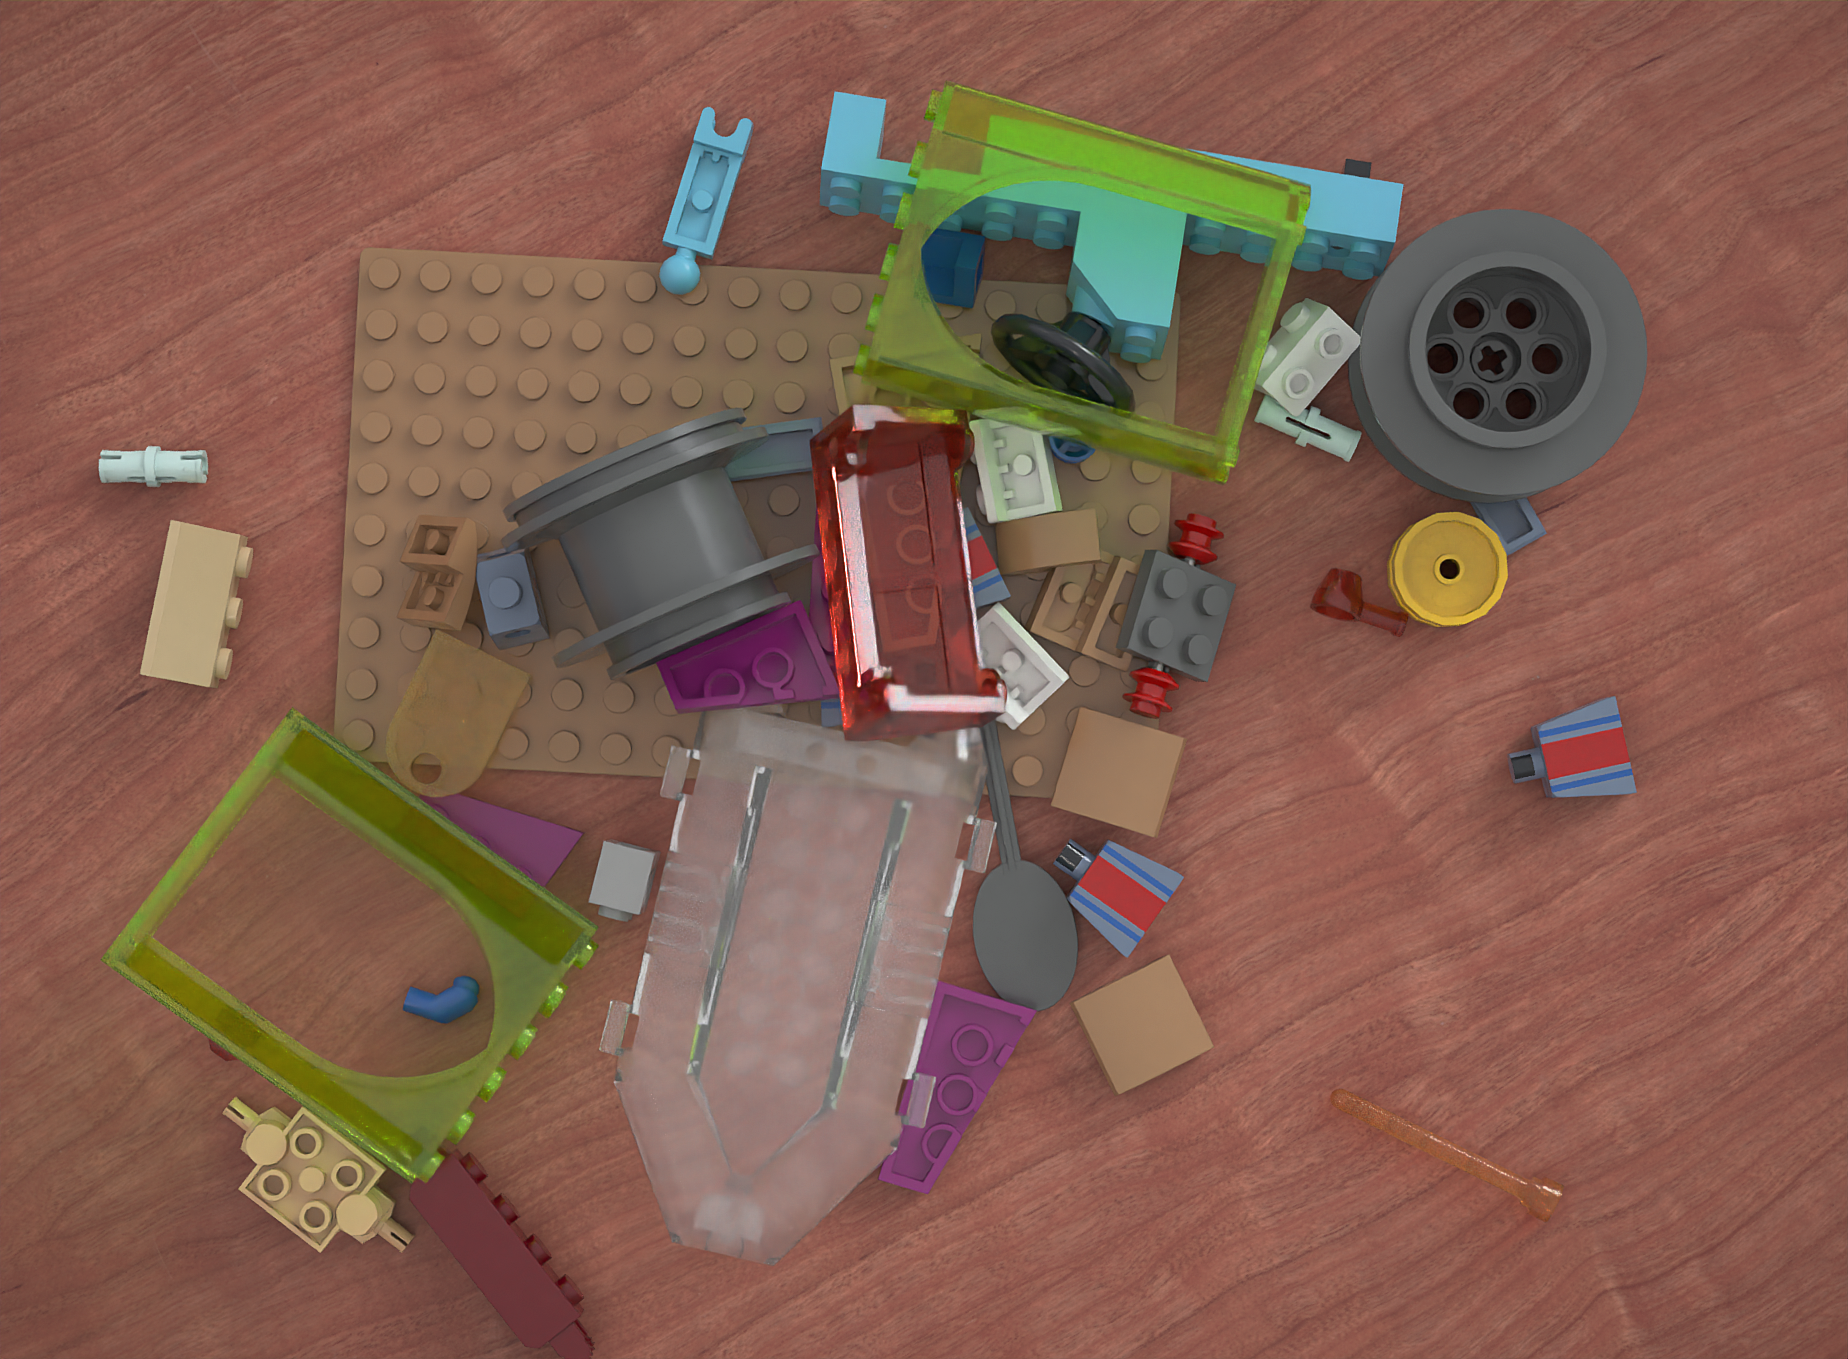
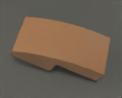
(1048, 542)

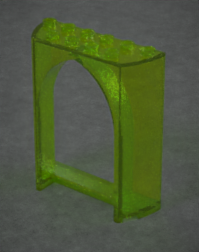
(998, 142)
(520, 927)

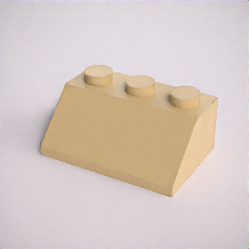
(196, 605)

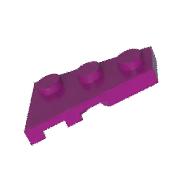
(752, 666)
(520, 839)

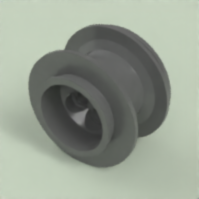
(1577, 310)
(658, 543)

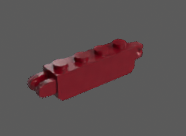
(500, 1257)

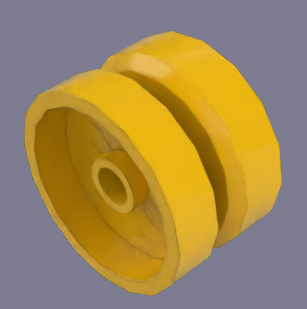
(1416, 576)

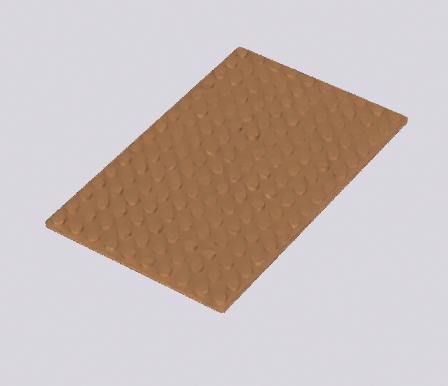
(524, 367)

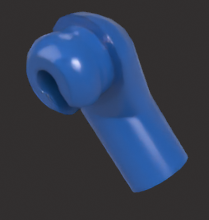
(446, 1005)

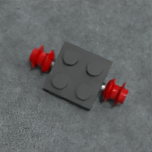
(1175, 616)

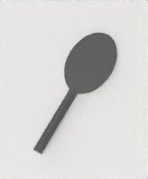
(1020, 912)

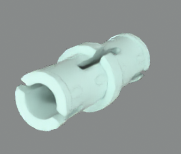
(1341, 441)
(153, 466)

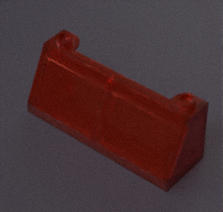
(901, 573)

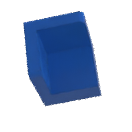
(954, 266)

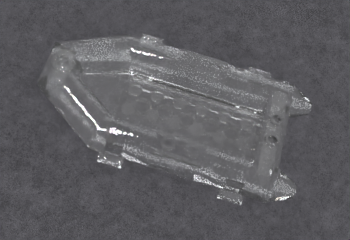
(791, 970)

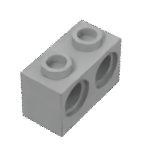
(623, 879)

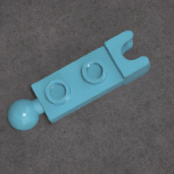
(702, 200)

